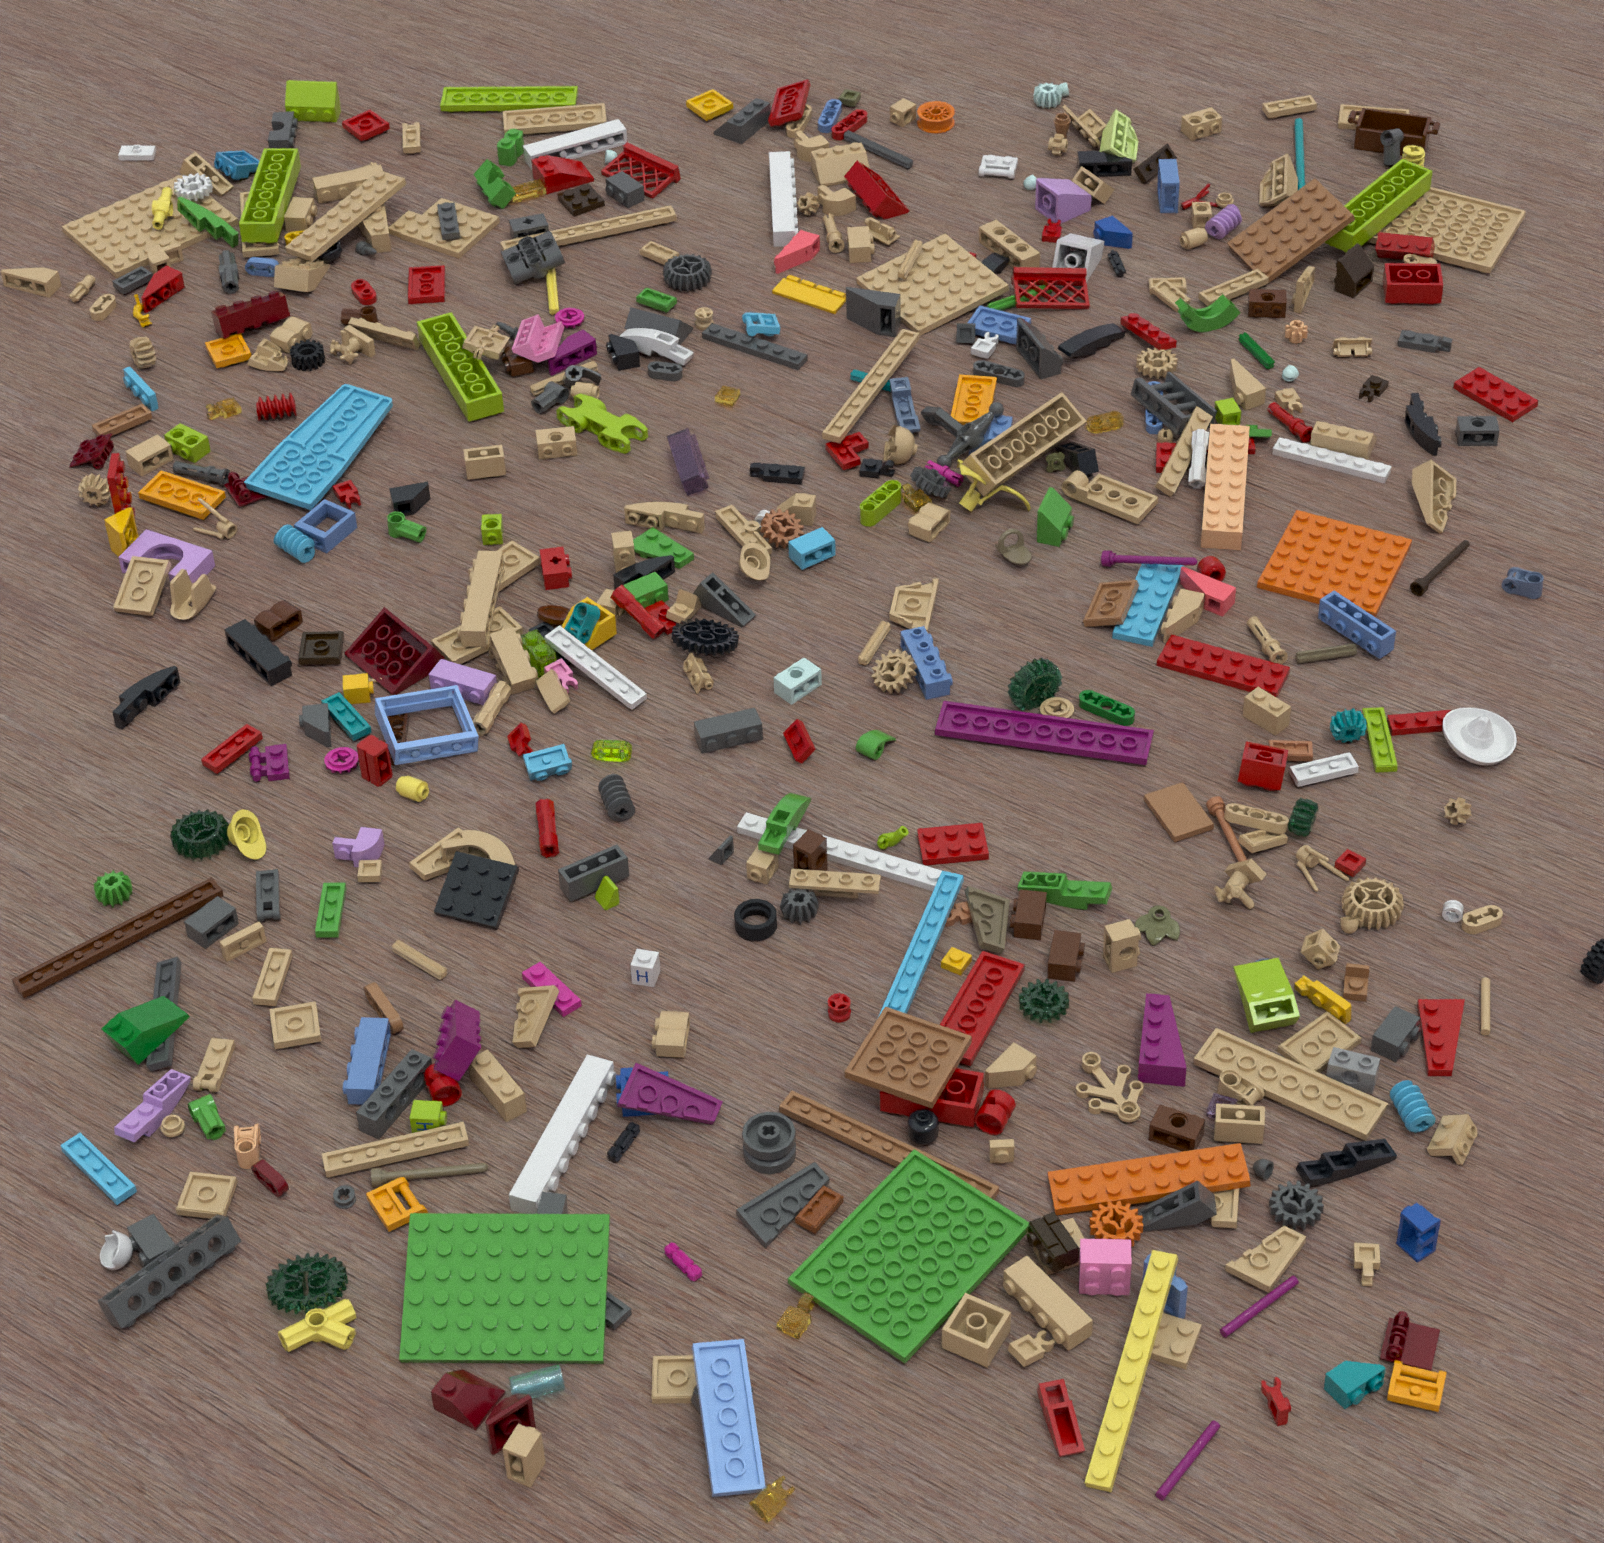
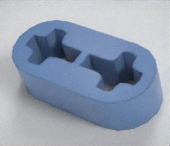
(261, 266)

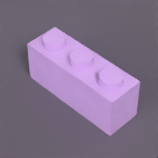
(472, 683)

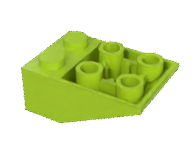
(1266, 995)

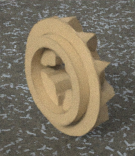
(1054, 704)

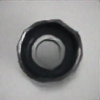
(332, 253)

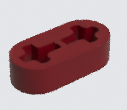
(270, 1178)

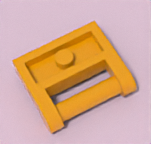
(389, 1206)
(1416, 1391)

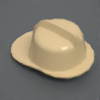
(754, 561)

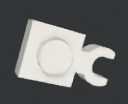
(985, 347)

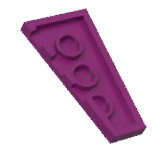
(664, 1096)

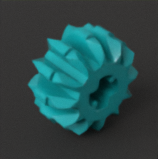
(1348, 725)

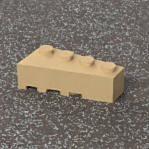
(376, 230)

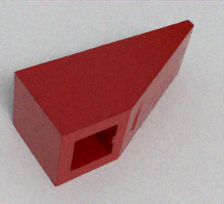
(161, 287)

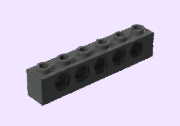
(116, 1301)

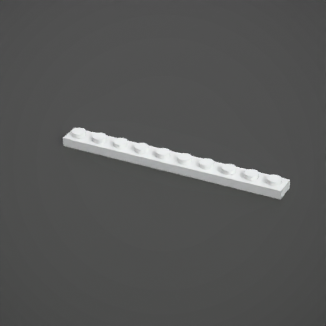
(855, 856)

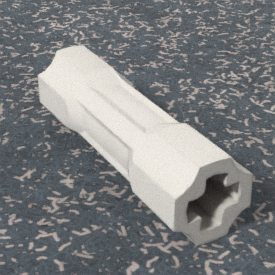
(1199, 445)

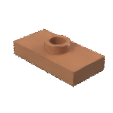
(1296, 749)

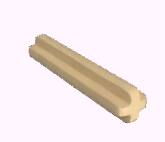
(909, 259)
(874, 643)
(419, 959)

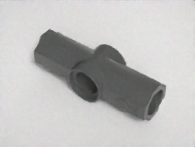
(228, 272)

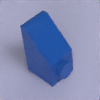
(1113, 233)

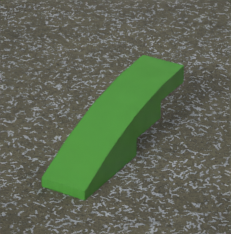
(204, 219)

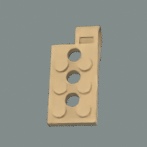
(1080, 489)

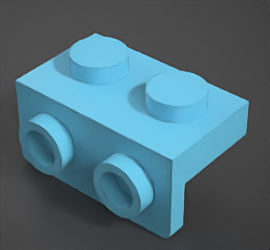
(547, 762)

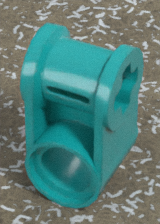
(583, 621)

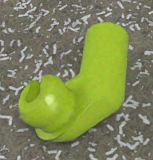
(893, 838)

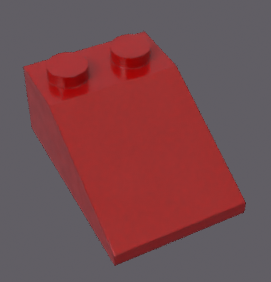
(560, 173)

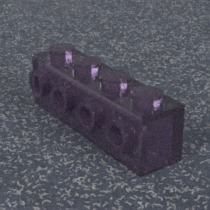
(688, 461)

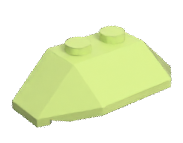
(1119, 137)

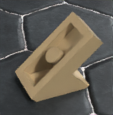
(684, 607)

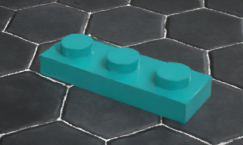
(347, 716)

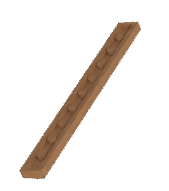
(867, 1138)

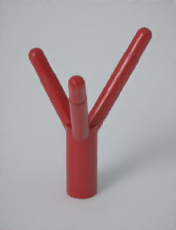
(1201, 194)

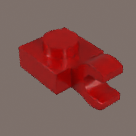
(519, 740)
(1277, 1404)

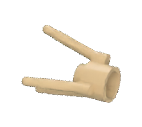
(224, 526)
(1310, 858)

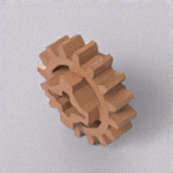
(780, 527)

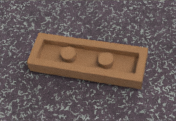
(123, 420)

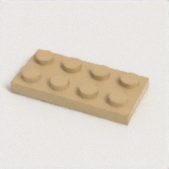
(451, 646)

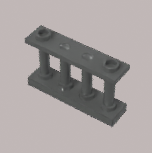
(1163, 409)

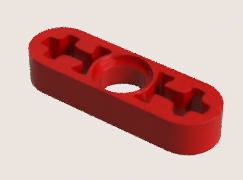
(851, 122)

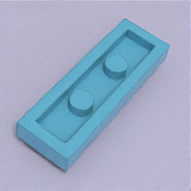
(140, 388)

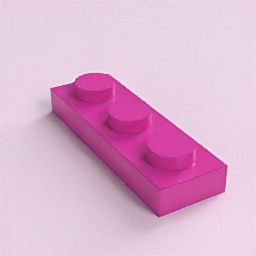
(540, 975)

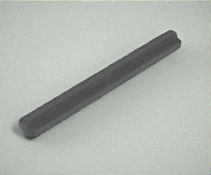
(879, 149)

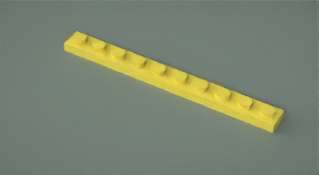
(1131, 1371)

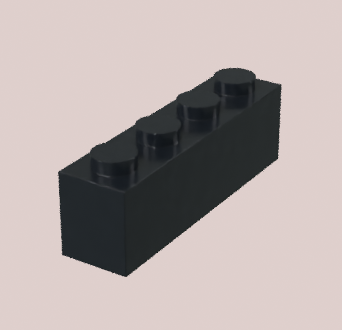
(258, 652)

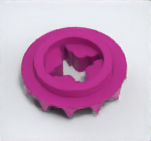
(575, 317)
(345, 754)

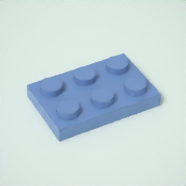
(997, 323)

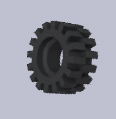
(307, 355)
(1594, 963)

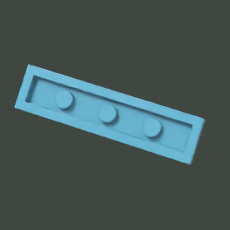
(98, 1168)

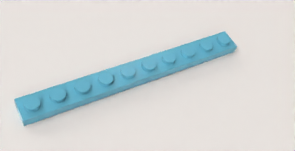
(924, 942)

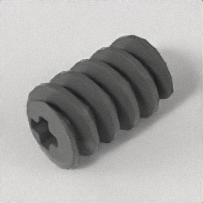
(616, 798)

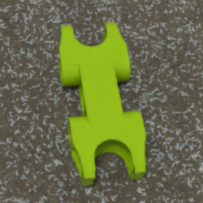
(610, 429)

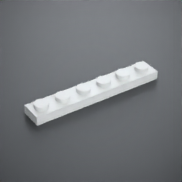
(1331, 460)
(595, 667)

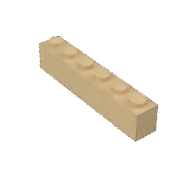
(481, 599)

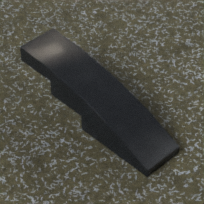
(1088, 341)
(1350, 1161)

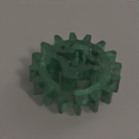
(1043, 1000)

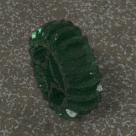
(1034, 684)
(200, 834)

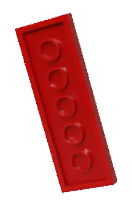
(1222, 665)
(982, 999)

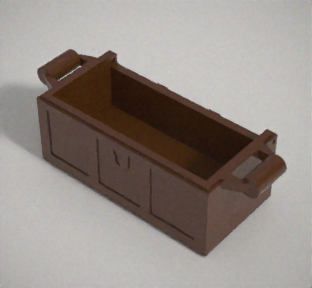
(1374, 122)

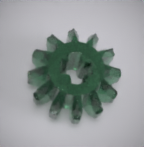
(1303, 817)

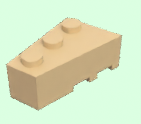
(512, 660)

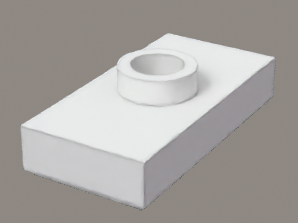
(137, 153)

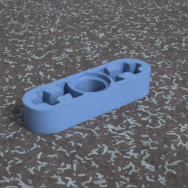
(829, 115)

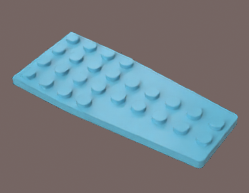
(320, 447)

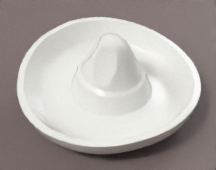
(1479, 735)

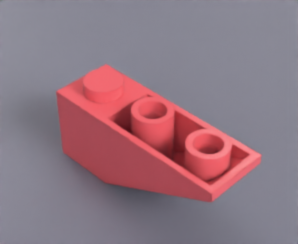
(798, 251)
(1218, 595)

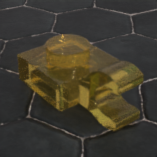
(225, 408)
(913, 498)
(796, 1320)

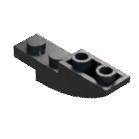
(1422, 426)
(145, 692)

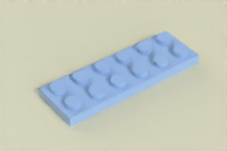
(728, 1417)

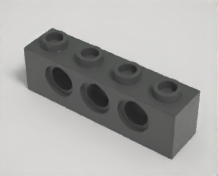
(393, 1095)

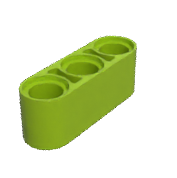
(880, 503)

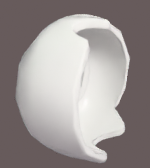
(116, 1251)

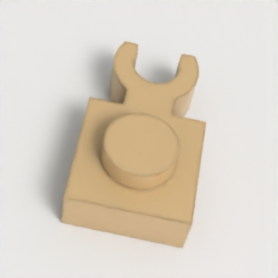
(1289, 399)
(1029, 1350)

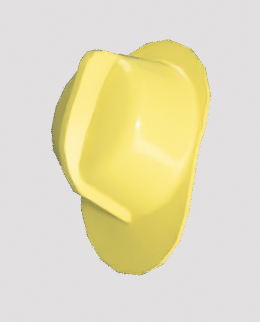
(246, 834)

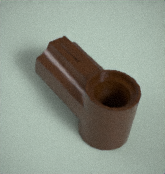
(367, 312)

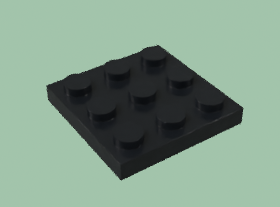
(476, 890)

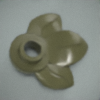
(1158, 927)

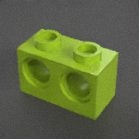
(188, 443)

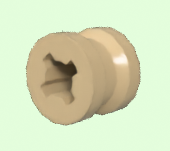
(703, 317)

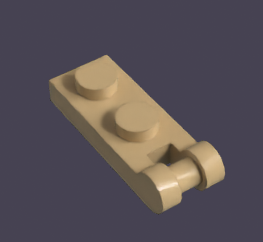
(411, 138)
(214, 1065)

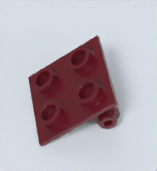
(94, 450)
(239, 492)
(1409, 1342)

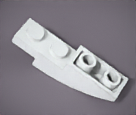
(657, 341)

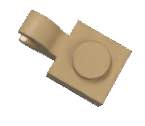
(1367, 1258)

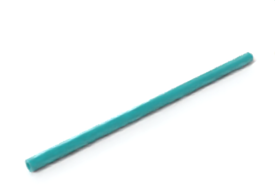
(1299, 152)

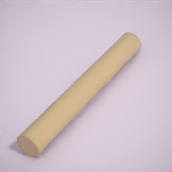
(1485, 1006)

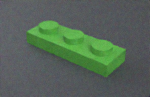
(330, 910)

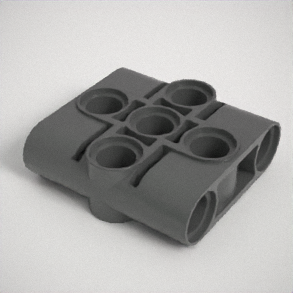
(532, 257)

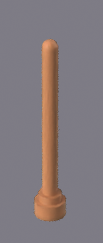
(1217, 808)

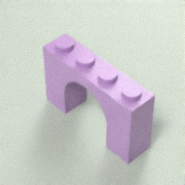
(158, 546)

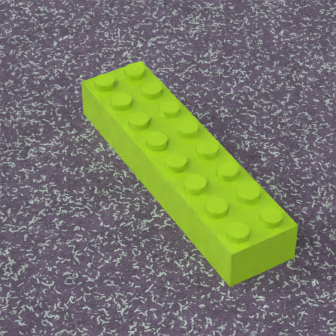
(270, 195)
(1382, 203)
(462, 373)

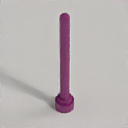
(1109, 558)

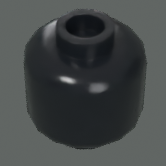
(923, 1126)

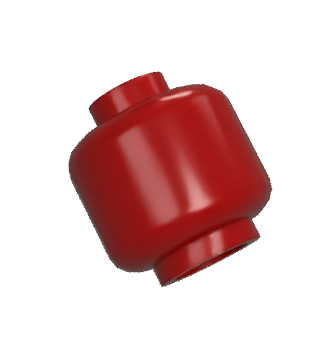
(1212, 568)

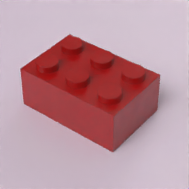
(1412, 283)

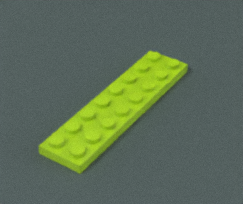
(507, 98)

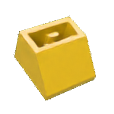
(604, 628)

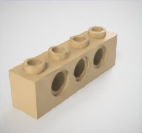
(1006, 243)

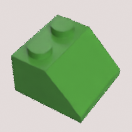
(1053, 519)

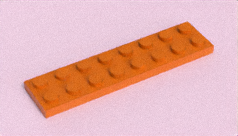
(1147, 1178)

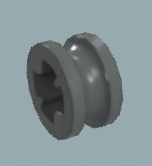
(344, 1190)

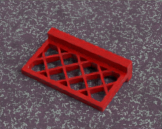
(648, 163)
(1050, 278)

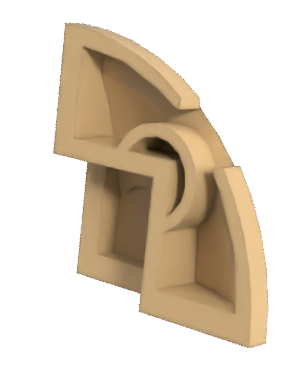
(268, 357)

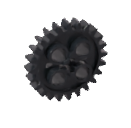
(705, 637)

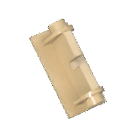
(884, 233)
(1343, 346)
(697, 673)

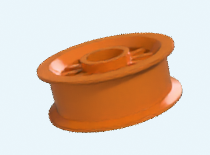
(936, 117)

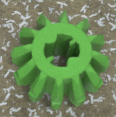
(113, 888)

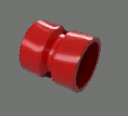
(442, 1087)
(995, 1112)

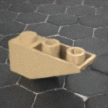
(1184, 613)

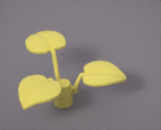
(972, 497)

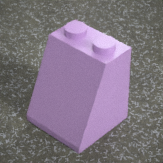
(1061, 199)

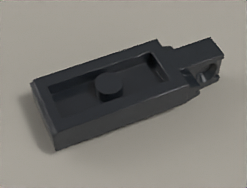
(778, 473)

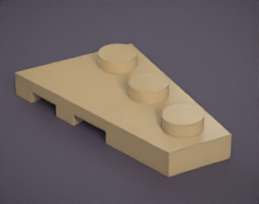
(1303, 288)
(430, 863)
(1269, 1260)

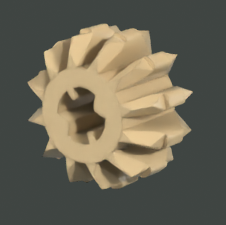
(142, 352)
(94, 490)

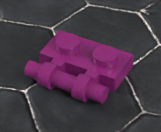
(276, 763)

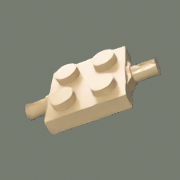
(486, 342)

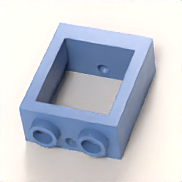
(1168, 186)
(327, 540)

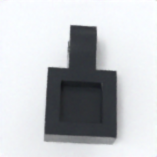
(874, 468)

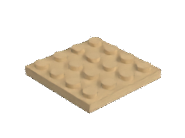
(472, 227)

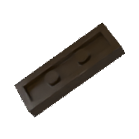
(1149, 167)

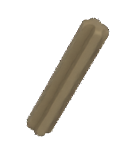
(1326, 653)

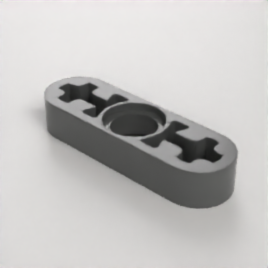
(1010, 376)

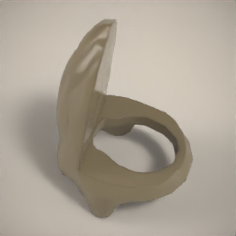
(1015, 553)

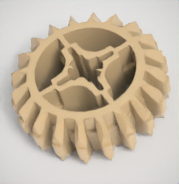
(1372, 902)

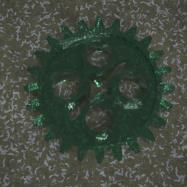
(288, 1284)

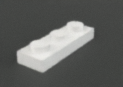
(1323, 769)

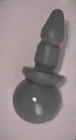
(364, 248)
(513, 332)

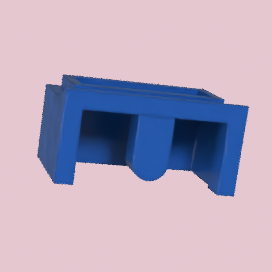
(1417, 1232)

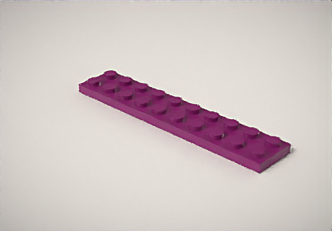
(1044, 732)

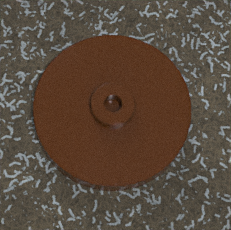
(552, 614)

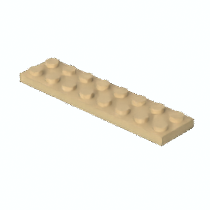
(345, 215)
(1293, 1084)

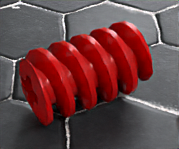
(276, 406)

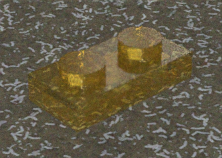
(528, 190)

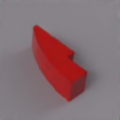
(1060, 1417)

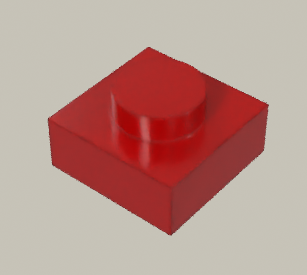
(1350, 863)

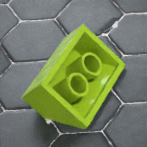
(313, 100)

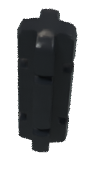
(1116, 263)
(623, 1142)

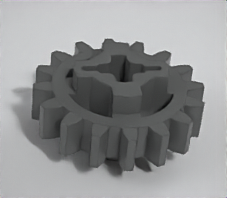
(930, 481)
(1296, 1205)

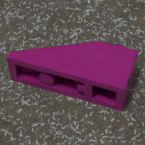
(572, 351)

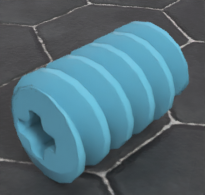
(295, 543)
(1412, 1106)

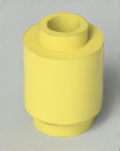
(412, 788)

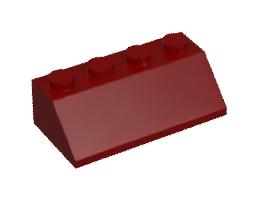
(874, 192)

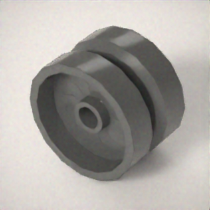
(769, 1142)

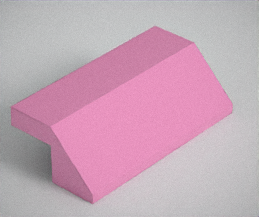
(537, 341)

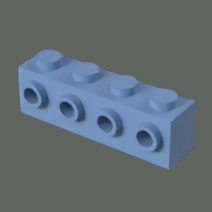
(1356, 624)
(930, 669)
(368, 1059)

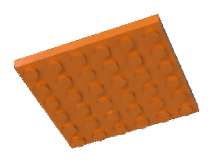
(1334, 555)

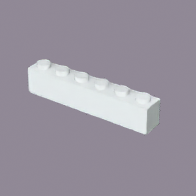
(579, 142)

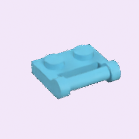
(766, 324)

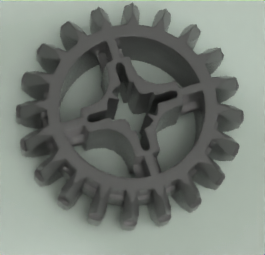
(687, 272)

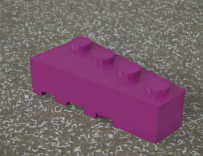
(458, 1039)
(1161, 1050)

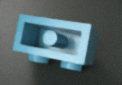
(812, 548)

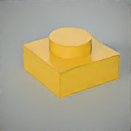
(956, 961)

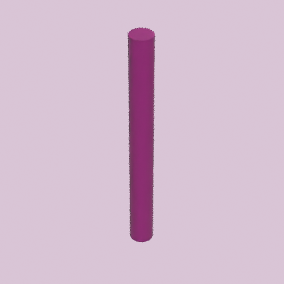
(1259, 1306)
(1187, 1460)

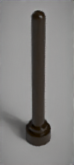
(1420, 585)

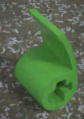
(872, 743)

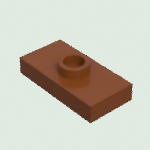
(819, 1209)

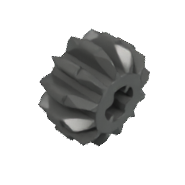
(799, 905)

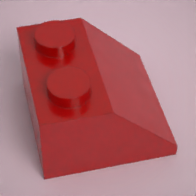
(1262, 766)

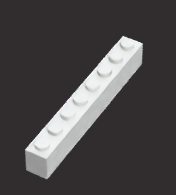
(783, 197)
(563, 1134)

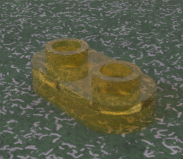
(1105, 422)

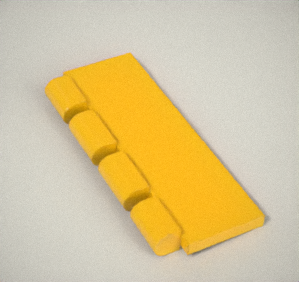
(810, 294)

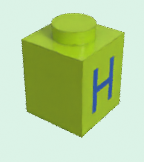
(427, 1115)

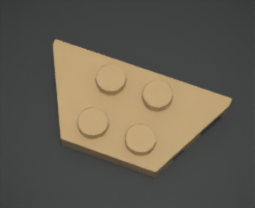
(914, 604)

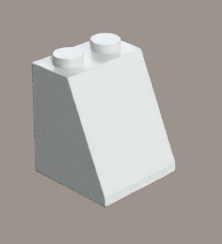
(1078, 252)

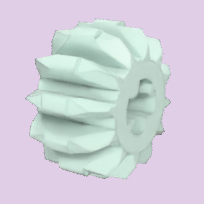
(1047, 95)

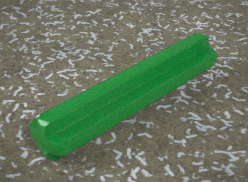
(1256, 350)

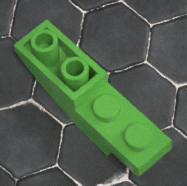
(782, 821)
(1064, 891)

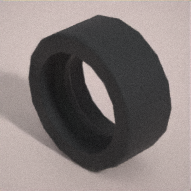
(755, 907)

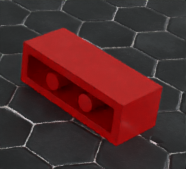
(1398, 245)

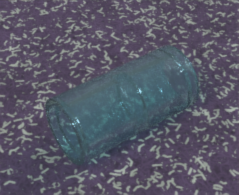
(538, 1382)

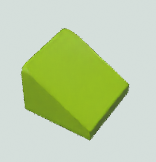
(607, 894)

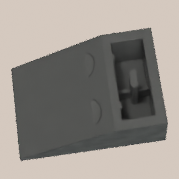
(874, 310)

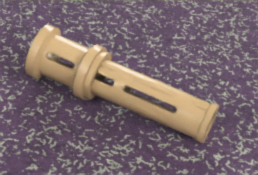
(833, 236)
(1256, 626)

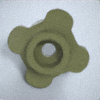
(1051, 458)

